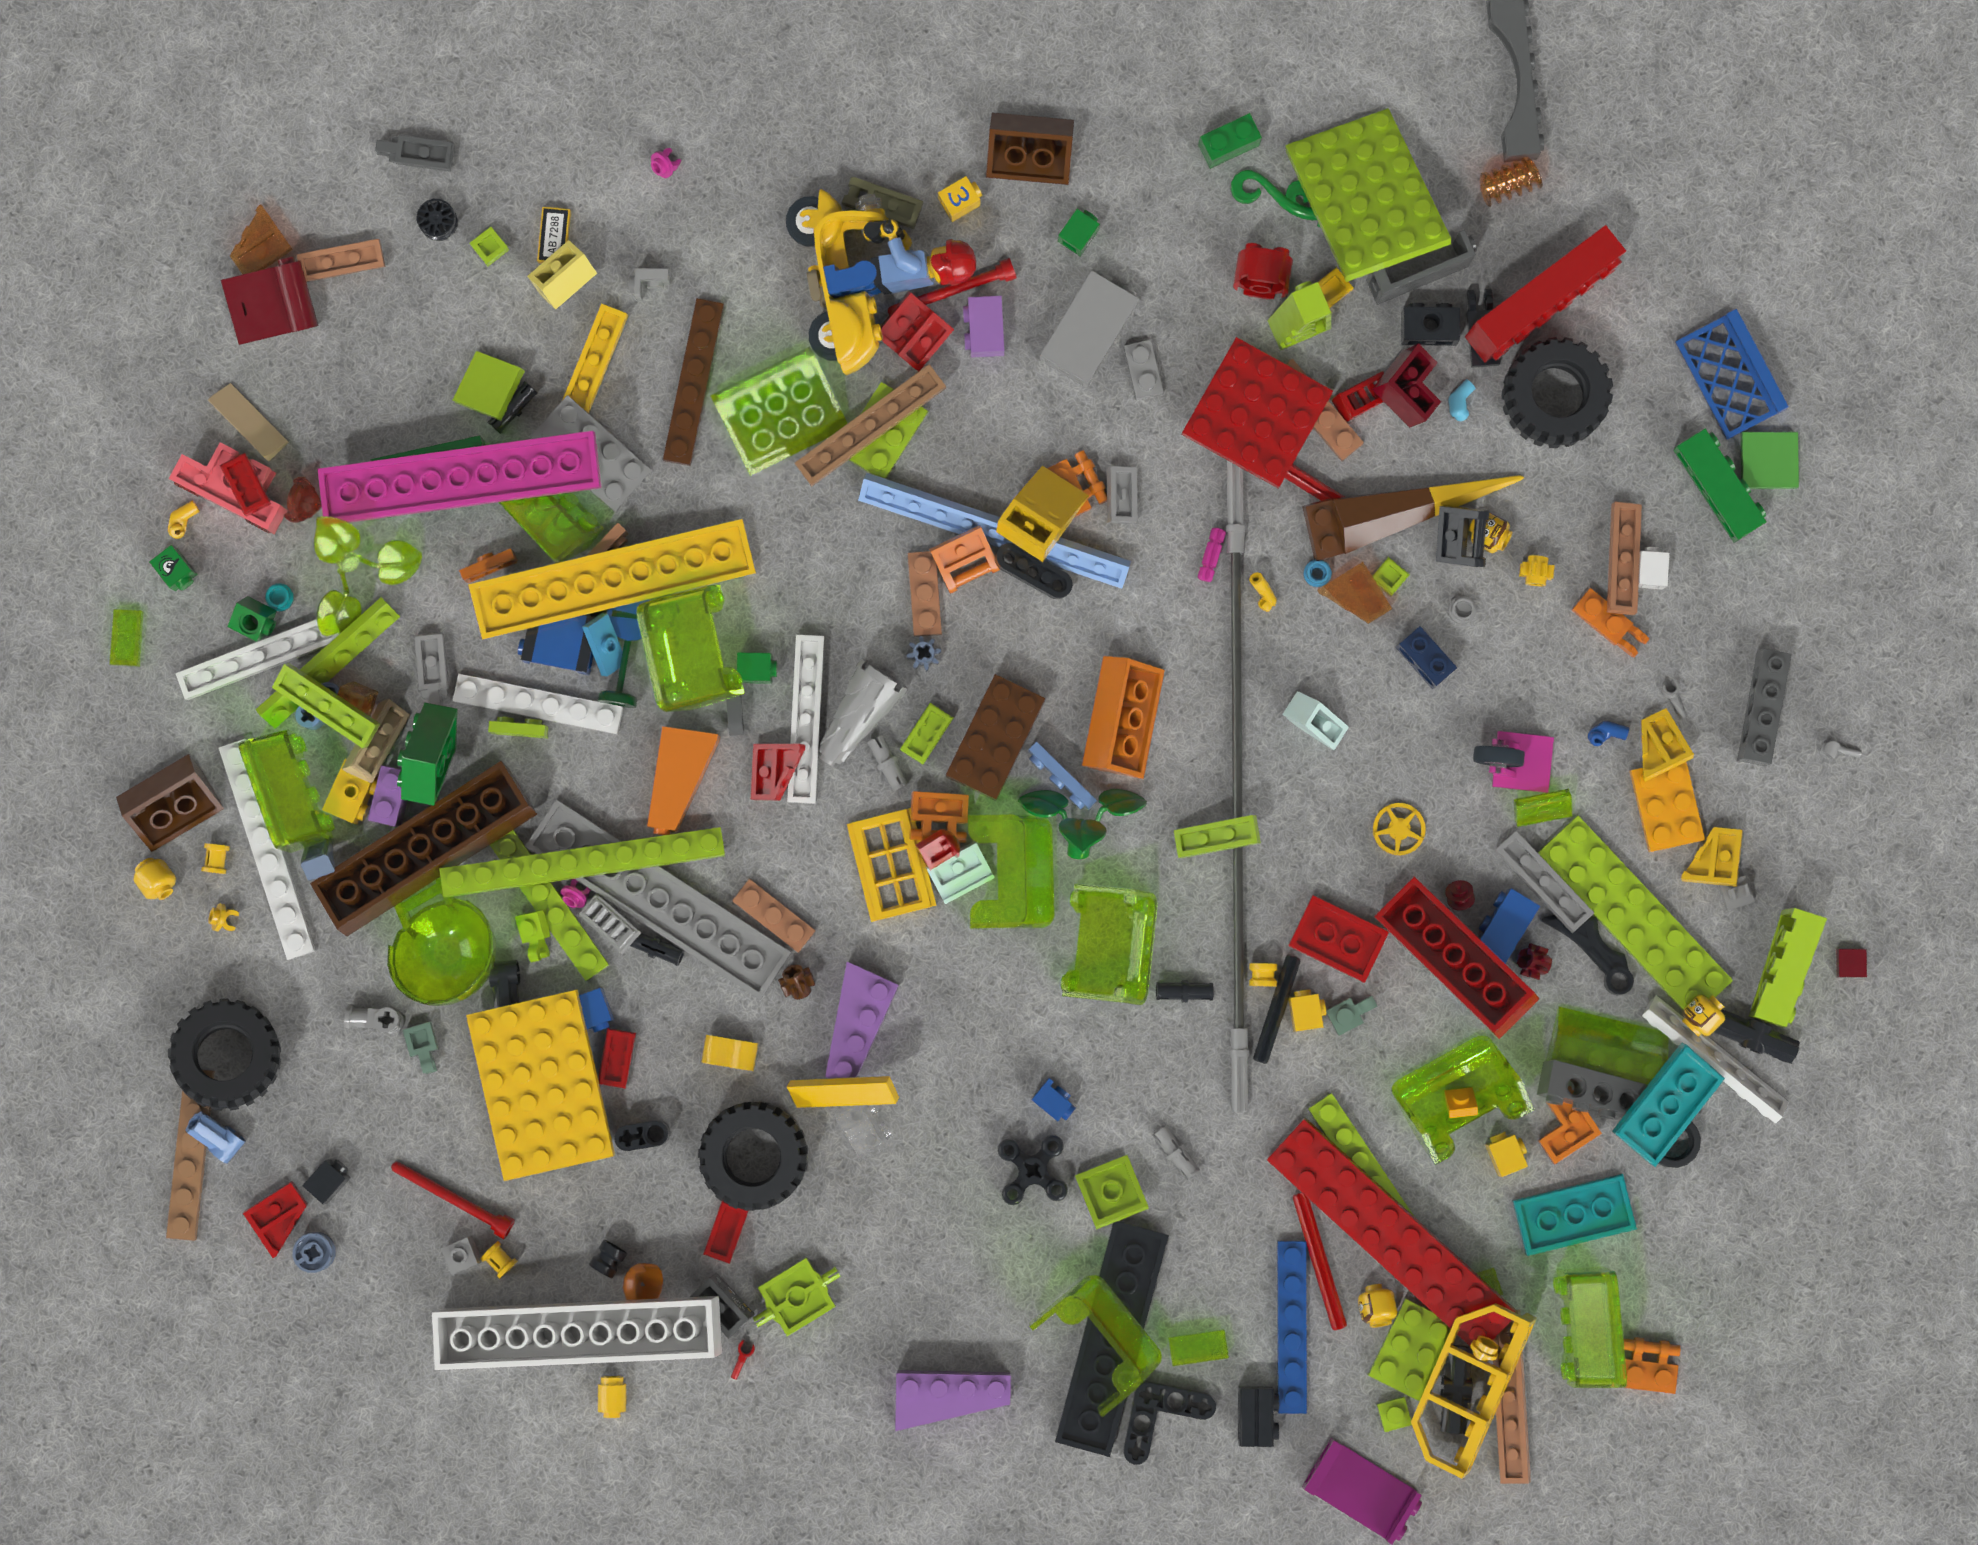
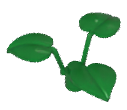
(1081, 833)

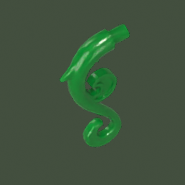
(1287, 202)

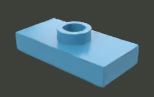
(603, 644)

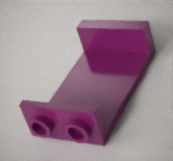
(1363, 1491)

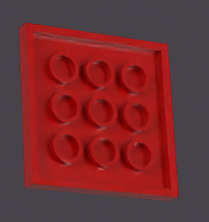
(1257, 412)

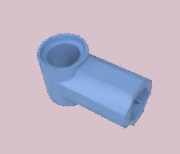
(219, 1139)

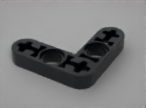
(1150, 1410)

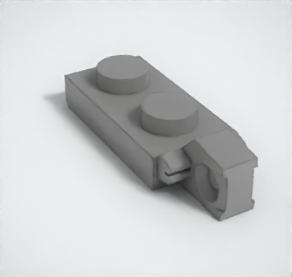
(432, 667)

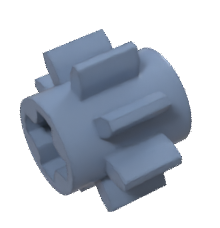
(925, 661)

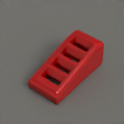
(1348, 405)

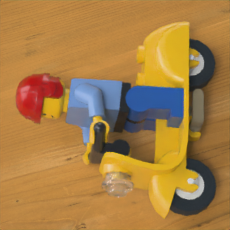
(848, 326)

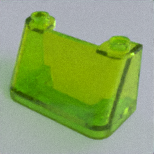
(685, 650)
(1112, 944)

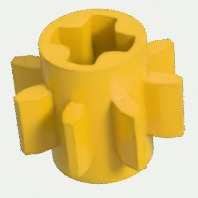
(1536, 570)

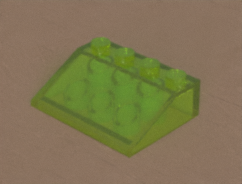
(779, 411)

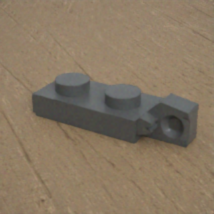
(418, 152)

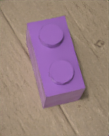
(985, 325)
(387, 805)

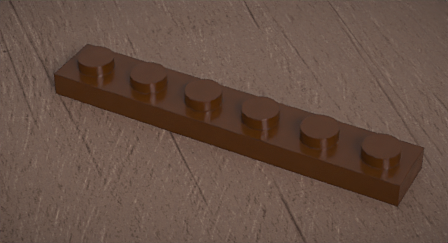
(693, 382)

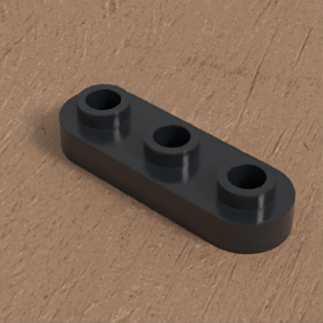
(1045, 571)

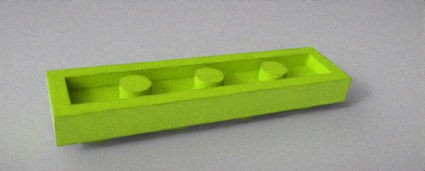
(325, 705)

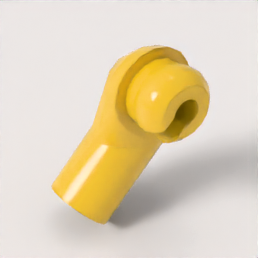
(179, 519)
(1264, 590)

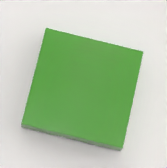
(1770, 460)

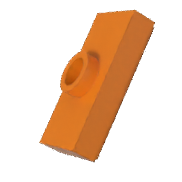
(488, 564)

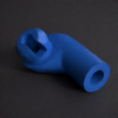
(1605, 730)

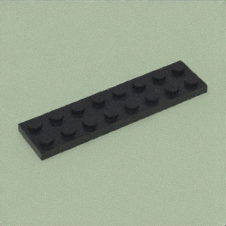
(1131, 1271)

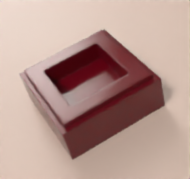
(1851, 963)

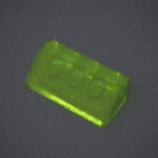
(556, 523)
(1608, 1045)

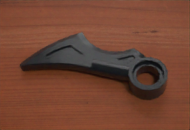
(1590, 941)

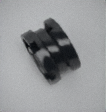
(437, 220)

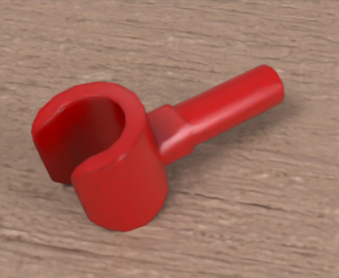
(741, 1360)

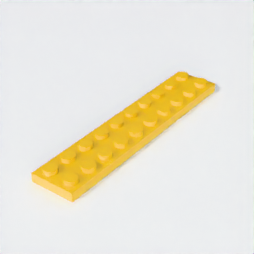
(611, 579)

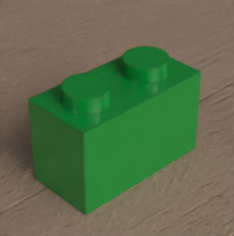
(1229, 141)

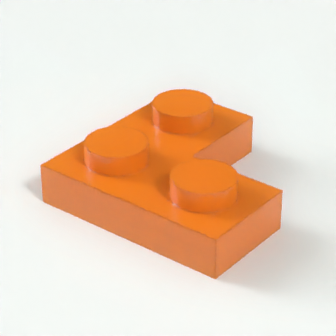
(1574, 1132)

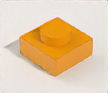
(1461, 1102)

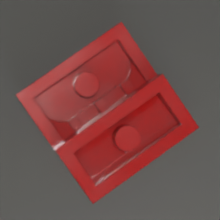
(914, 331)

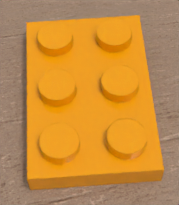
(1667, 808)

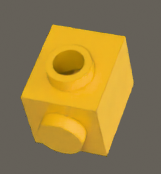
(1306, 1010)
(1506, 1153)

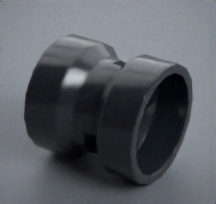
(607, 1260)

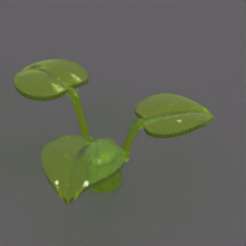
(336, 544)

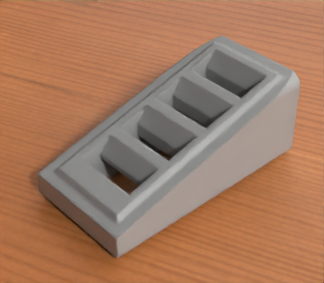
(597, 911)

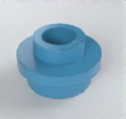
(1326, 573)

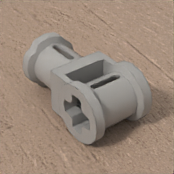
(373, 1019)

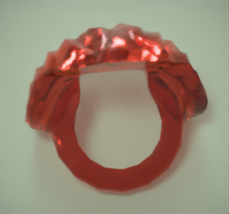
(302, 501)

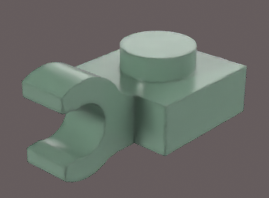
(1347, 1015)
(421, 1042)

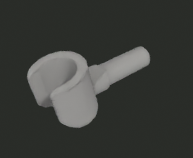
(1674, 698)
(1831, 748)

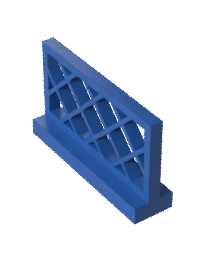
(1754, 363)

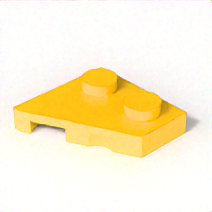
(1662, 745)
(1717, 859)

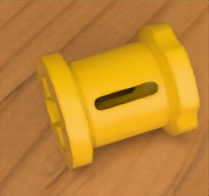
(215, 858)
(498, 1259)

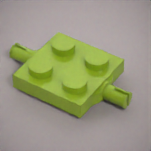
(796, 1297)

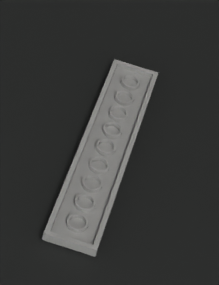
(669, 907)

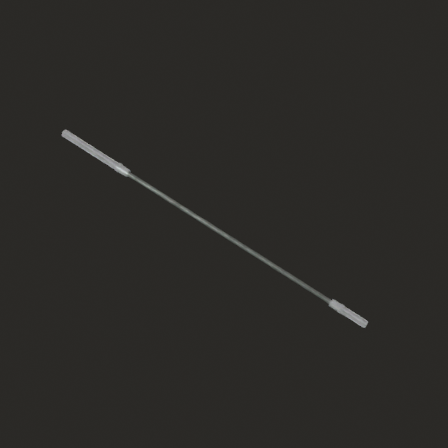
(1235, 546)

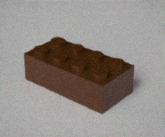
(995, 737)

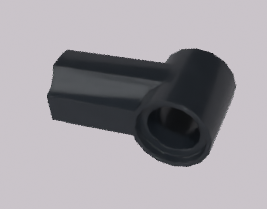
(505, 983)

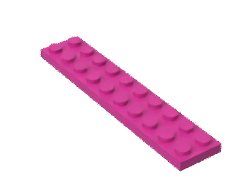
(460, 477)

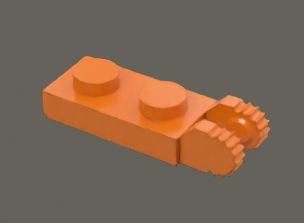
(1612, 626)

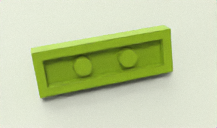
(1217, 836)

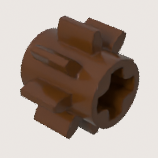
(796, 982)

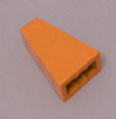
(678, 773)

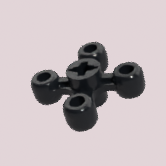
(1023, 1180)

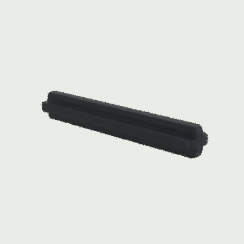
(1276, 1009)

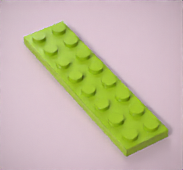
(1633, 915)

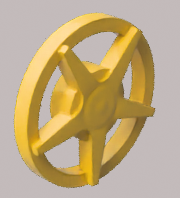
(1399, 829)

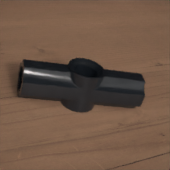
(1758, 1037)
(1457, 1389)

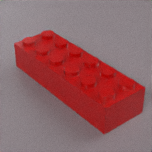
(1546, 295)
(1457, 957)

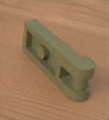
(897, 206)

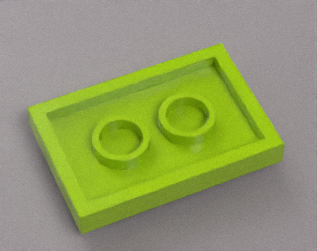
(886, 450)
(1410, 1350)

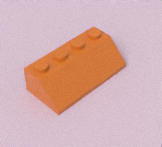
(1123, 717)

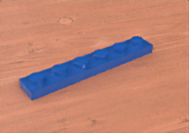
(1291, 1327)

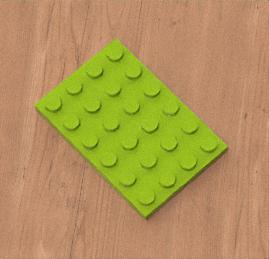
(1367, 195)

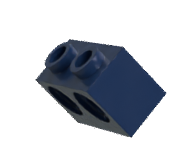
(1426, 657)

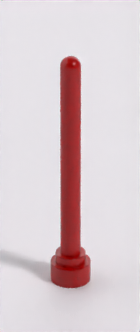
(1002, 271)
(499, 1224)

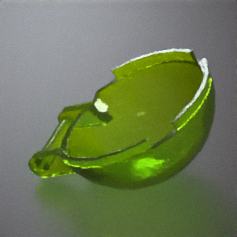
(441, 950)

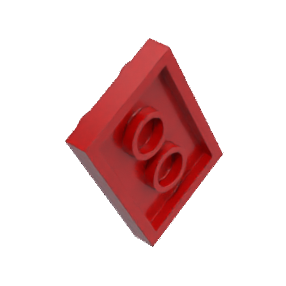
(1338, 939)

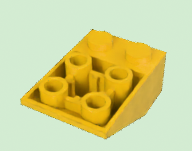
(1041, 513)

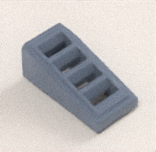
(318, 859)

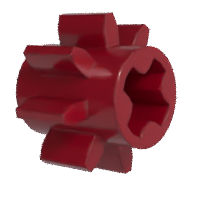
(1534, 961)

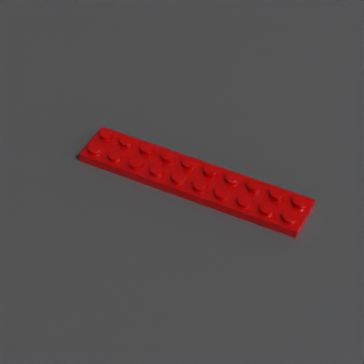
(1388, 1231)

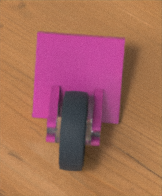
(1518, 761)

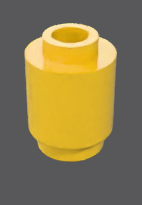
(611, 1396)

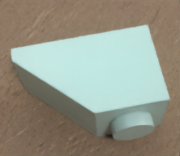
(1315, 720)

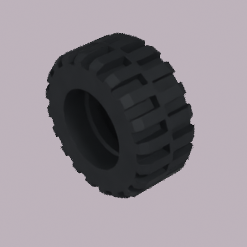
(1582, 366)
(198, 1027)
(714, 1155)

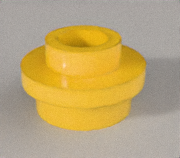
(1484, 1349)

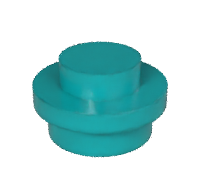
(279, 597)

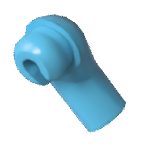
(1457, 400)

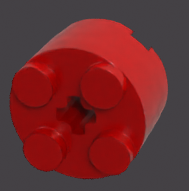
(1263, 271)

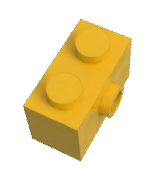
(349, 797)

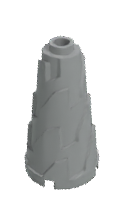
(865, 702)

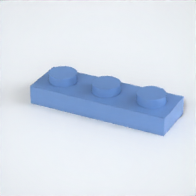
(1061, 777)

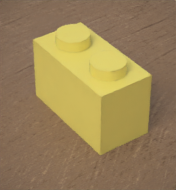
(562, 274)

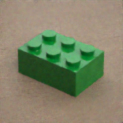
(427, 753)

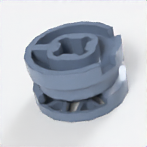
(314, 1252)

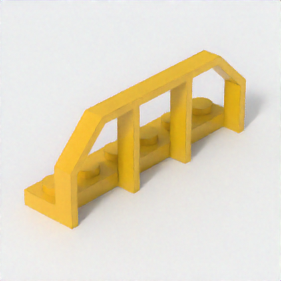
(1488, 1404)

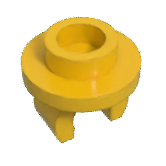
(218, 917)

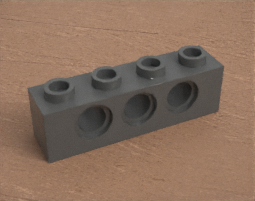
(1764, 707)
(1557, 1074)

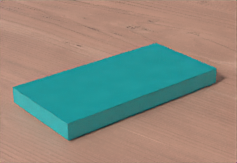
(1668, 1104)
(1574, 1214)

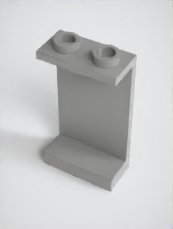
(1089, 328)

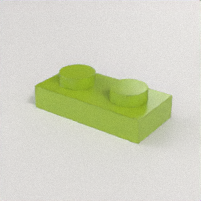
(507, 727)

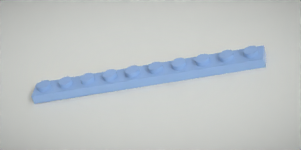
(961, 518)

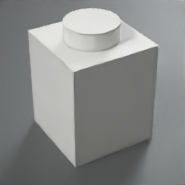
(1653, 568)

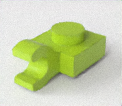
(534, 929)

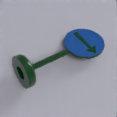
(627, 628)

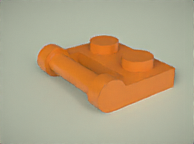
(962, 551)

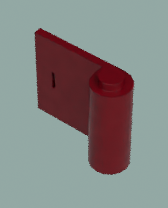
(269, 302)

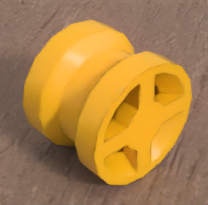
(1263, 974)

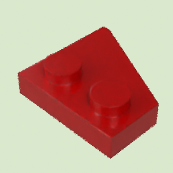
(276, 1216)

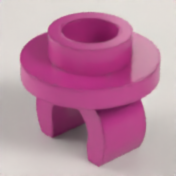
(662, 165)
(573, 896)

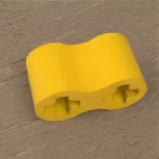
(729, 1052)

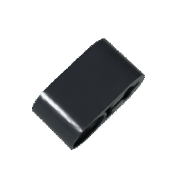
(634, 1129)

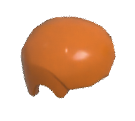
(647, 1273)

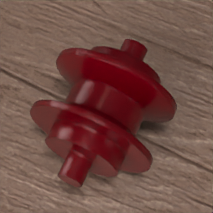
(1460, 895)

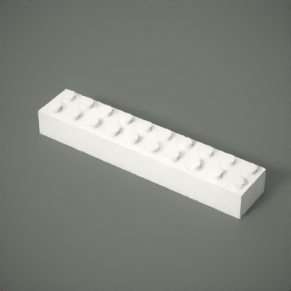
(577, 1333)

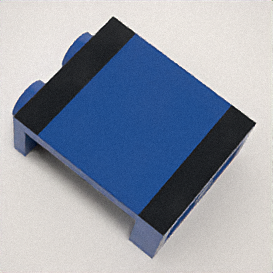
(559, 645)

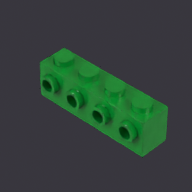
(1720, 485)

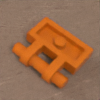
(1085, 467)
(938, 807)
(1651, 1375)

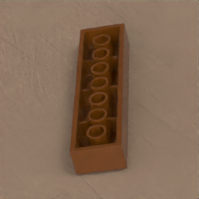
(417, 849)

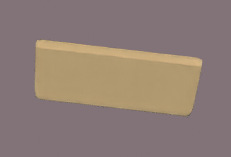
(248, 421)
(367, 762)

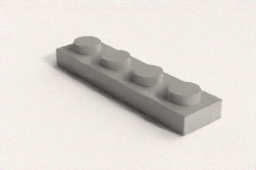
(1544, 881)

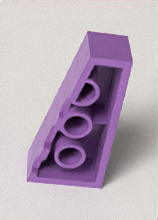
(858, 1019)
(942, 1395)

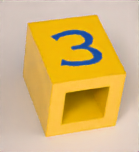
(960, 198)

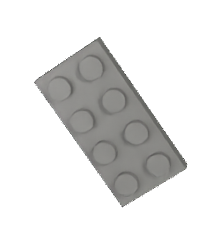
(618, 466)

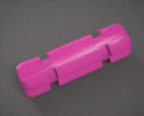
(1211, 554)

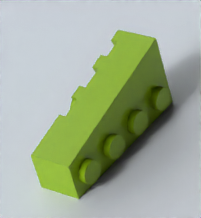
(1301, 316)
(1787, 966)

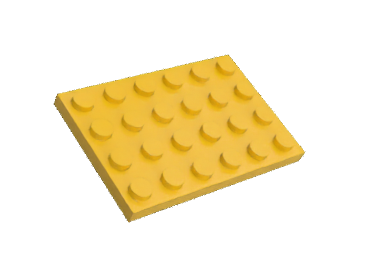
(540, 1085)

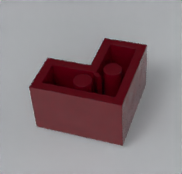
(1404, 388)

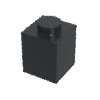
(327, 1180)

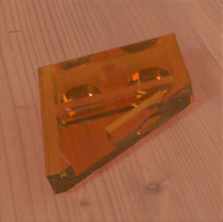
(260, 244)
(1358, 593)

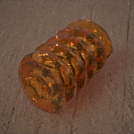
(1509, 179)

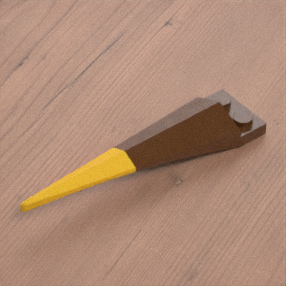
(1355, 521)

